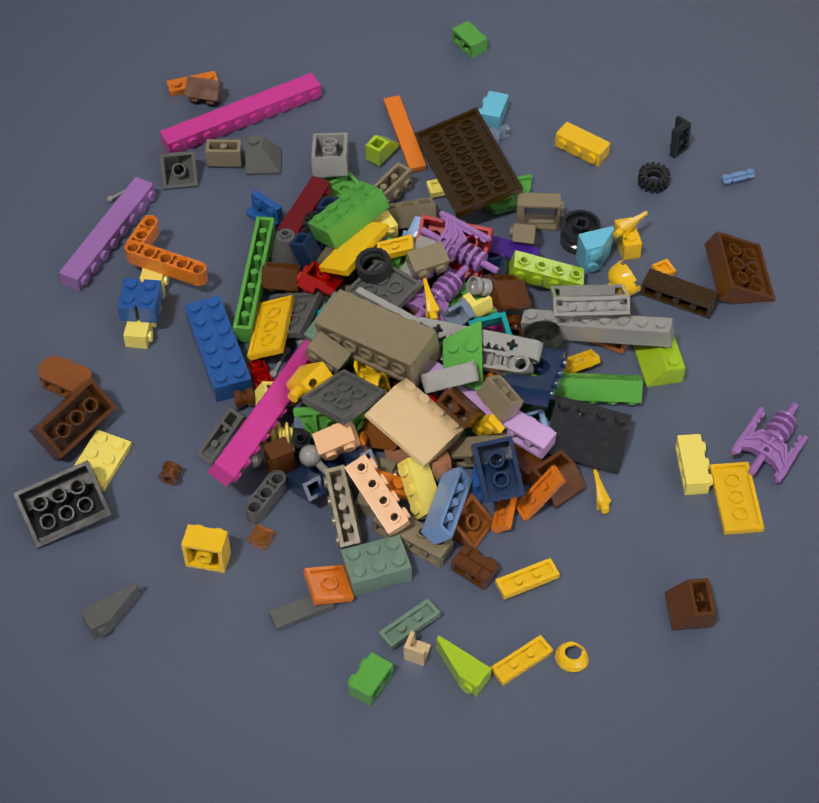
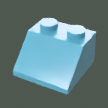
(594, 248)

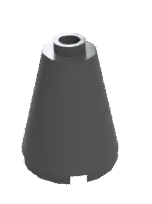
(281, 250)

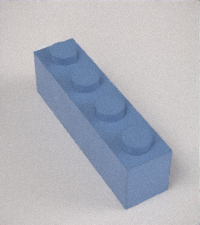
(447, 505)

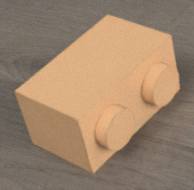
(336, 440)

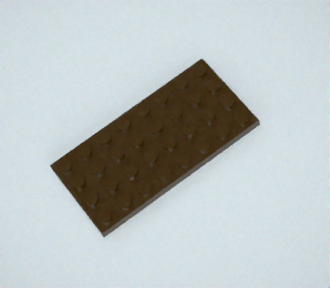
(468, 162)

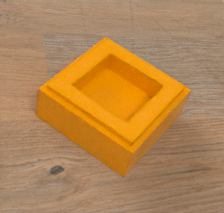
(665, 267)

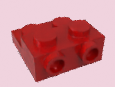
(312, 279)

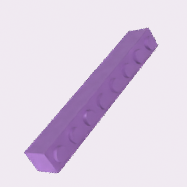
(107, 234)

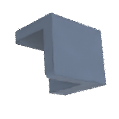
(459, 313)

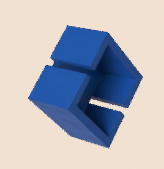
(139, 294)

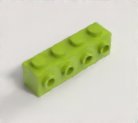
(544, 271)

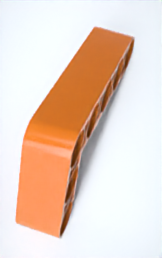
(142, 254)

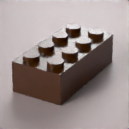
(72, 419)

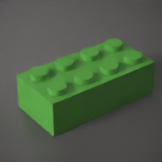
(348, 214)

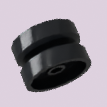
(574, 224)

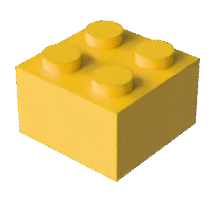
(206, 548)

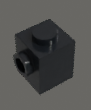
(299, 439)

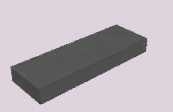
(297, 612)

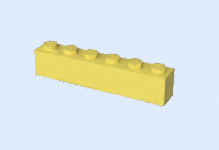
(139, 333)

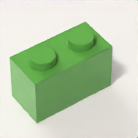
(469, 39)
(370, 678)

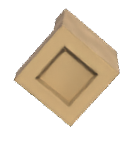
(416, 650)

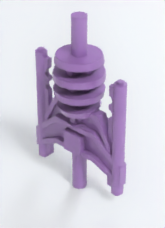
(456, 244)
(442, 290)
(769, 443)

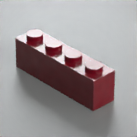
(306, 202)

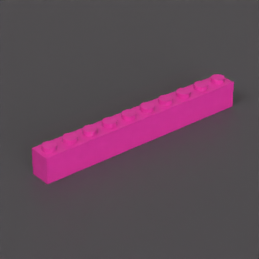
(240, 114)
(256, 425)

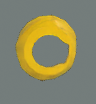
(568, 664)

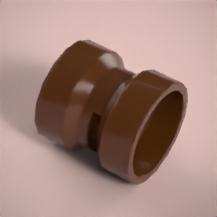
(515, 323)
(244, 398)

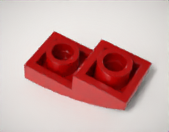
(258, 371)

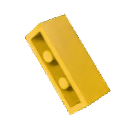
(582, 144)

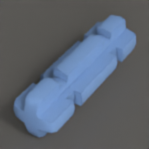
(737, 176)

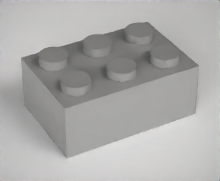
(330, 154)

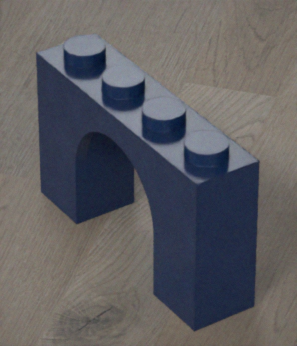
(304, 244)
(540, 389)
(307, 481)

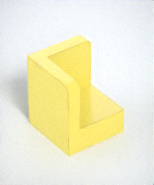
(481, 306)

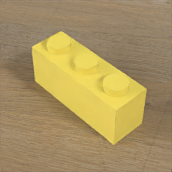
(693, 464)
(418, 486)

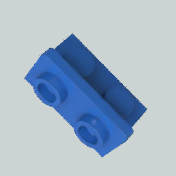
(264, 207)

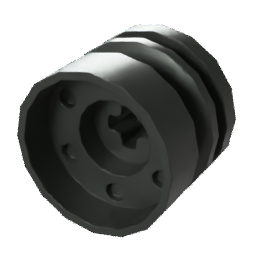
(545, 332)

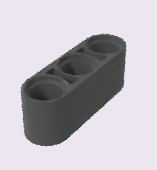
(270, 488)

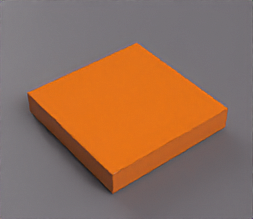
(328, 584)

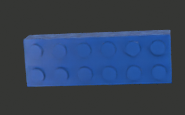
(217, 347)

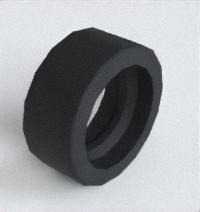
(373, 254)

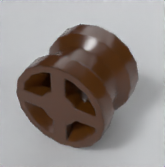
(170, 473)

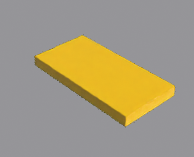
(343, 259)
(271, 327)
(736, 498)

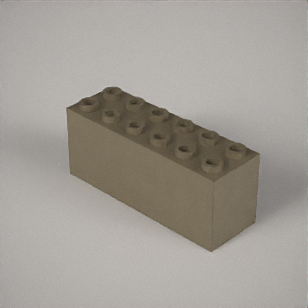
(380, 337)

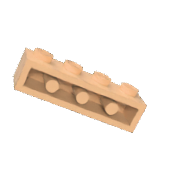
(377, 495)

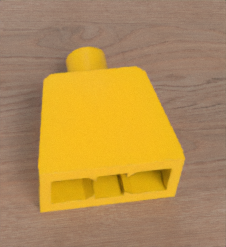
(306, 379)

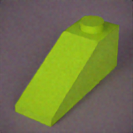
(466, 670)

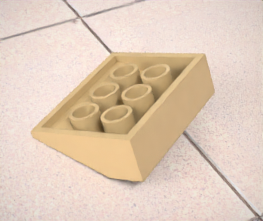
(414, 422)

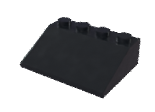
(589, 433)
(63, 503)

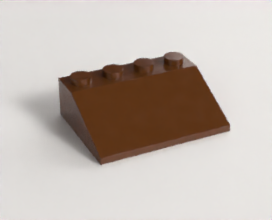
(738, 270)

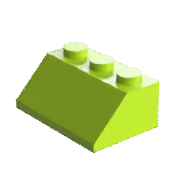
(660, 364)

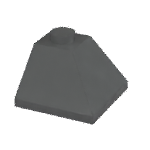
(262, 156)
(178, 169)

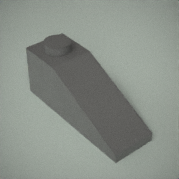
(221, 435)
(108, 612)

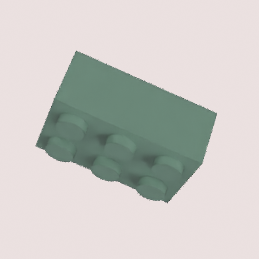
(376, 565)

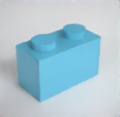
(494, 108)

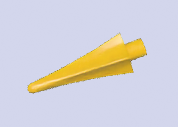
(626, 226)
(431, 306)
(602, 497)

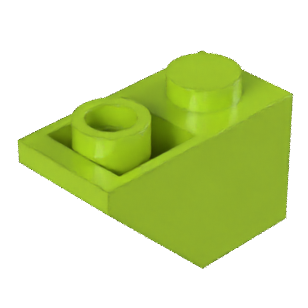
(379, 149)

